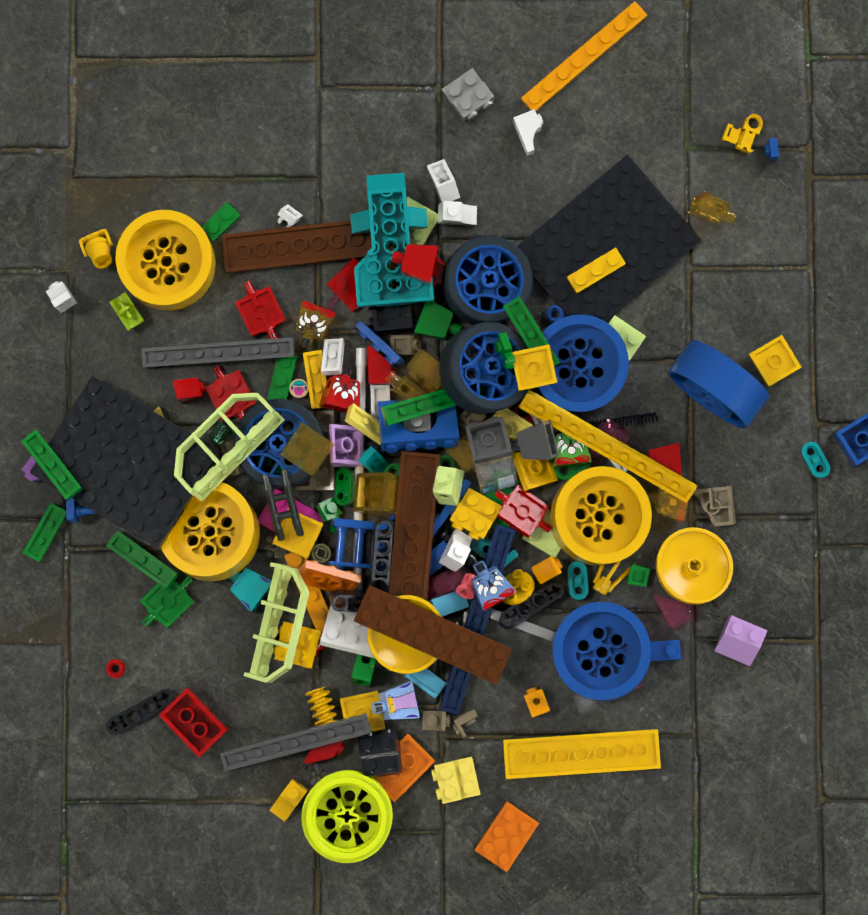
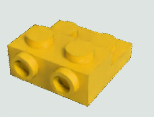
(475, 514)
(306, 645)

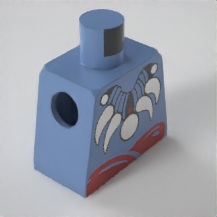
(490, 585)

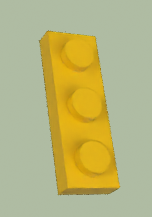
(596, 270)
(315, 378)

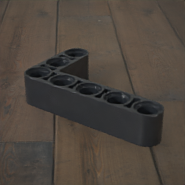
(375, 573)

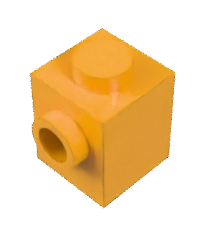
(536, 701)

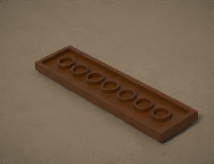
(293, 246)
(413, 525)
(432, 634)

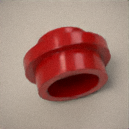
(109, 668)

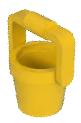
(97, 248)

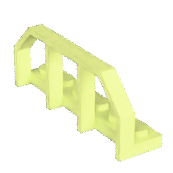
(236, 455)
(270, 622)

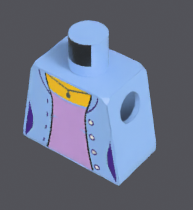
(397, 703)

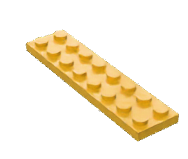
(581, 754)

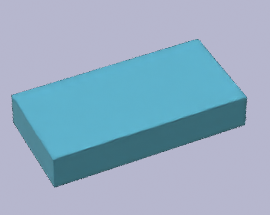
(449, 603)
(427, 681)

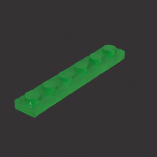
(279, 389)

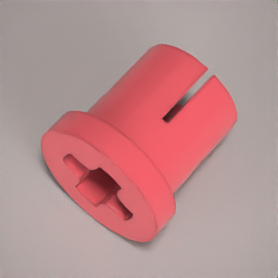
(466, 588)

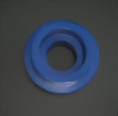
(554, 308)

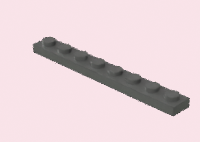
(218, 352)
(295, 742)

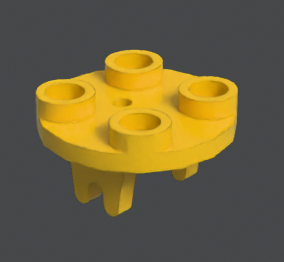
(523, 583)

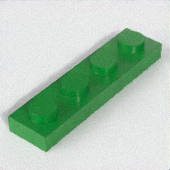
(527, 326)
(51, 465)
(142, 560)

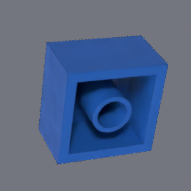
(854, 440)

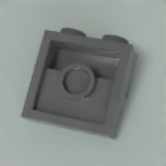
(488, 439)

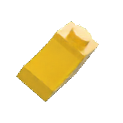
(288, 800)

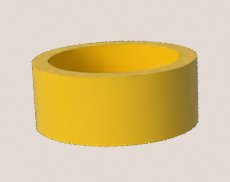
(145, 236)
(630, 504)
(225, 560)

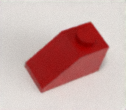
(378, 368)
(188, 389)
(324, 752)

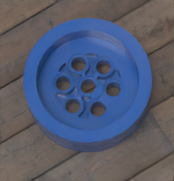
(614, 362)
(718, 384)
(613, 621)

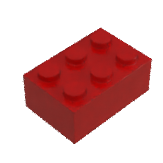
(193, 722)

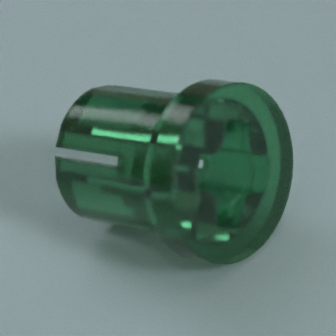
(220, 432)

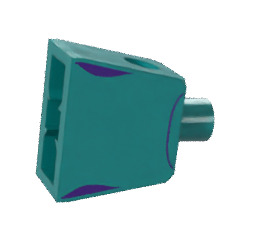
(250, 588)

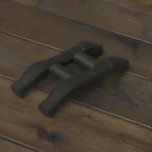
(286, 495)

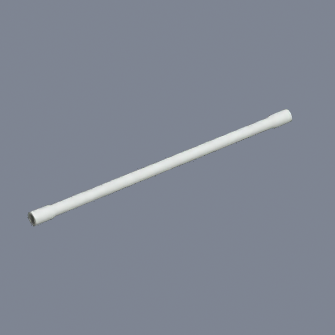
(361, 364)

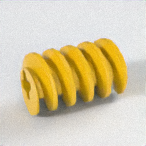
(321, 706)

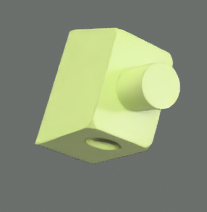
(448, 483)

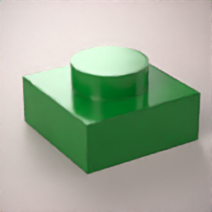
(638, 575)

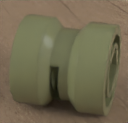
(321, 553)

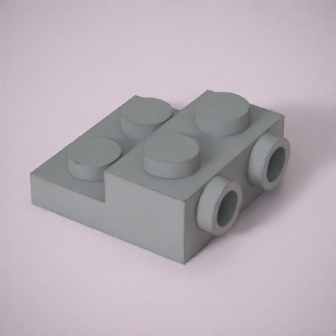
(468, 95)

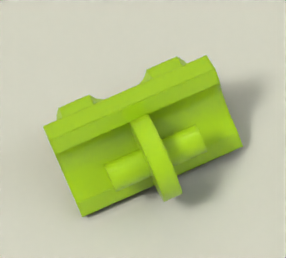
(126, 311)

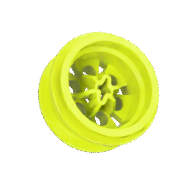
(347, 850)

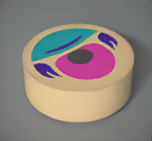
(299, 388)

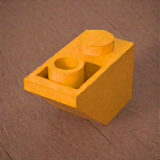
(546, 569)

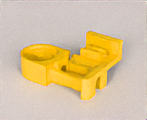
(743, 137)

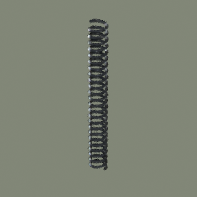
(597, 423)

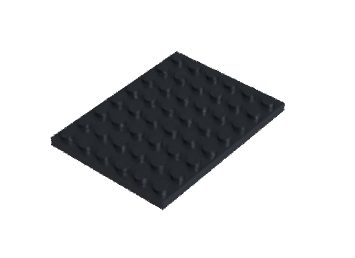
(613, 212)
(127, 462)

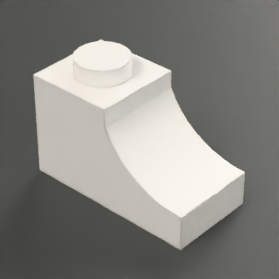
(527, 126)
(443, 181)
(457, 214)
(60, 296)
(456, 550)

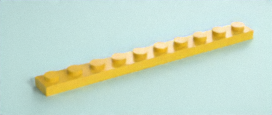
(608, 446)

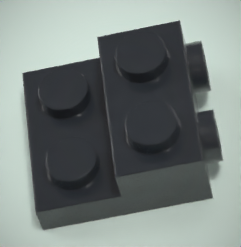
(391, 318)
(380, 754)

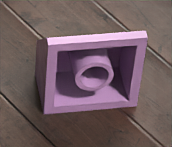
(347, 446)
(740, 640)

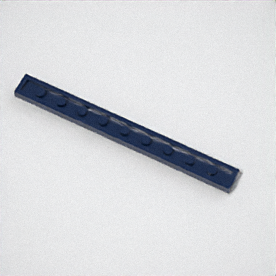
(476, 619)

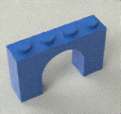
(396, 437)

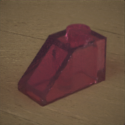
(673, 611)

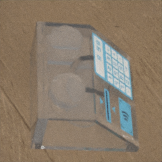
(495, 474)

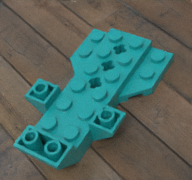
(388, 222)

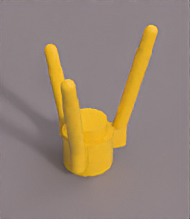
(603, 584)

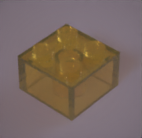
(425, 369)
(376, 493)

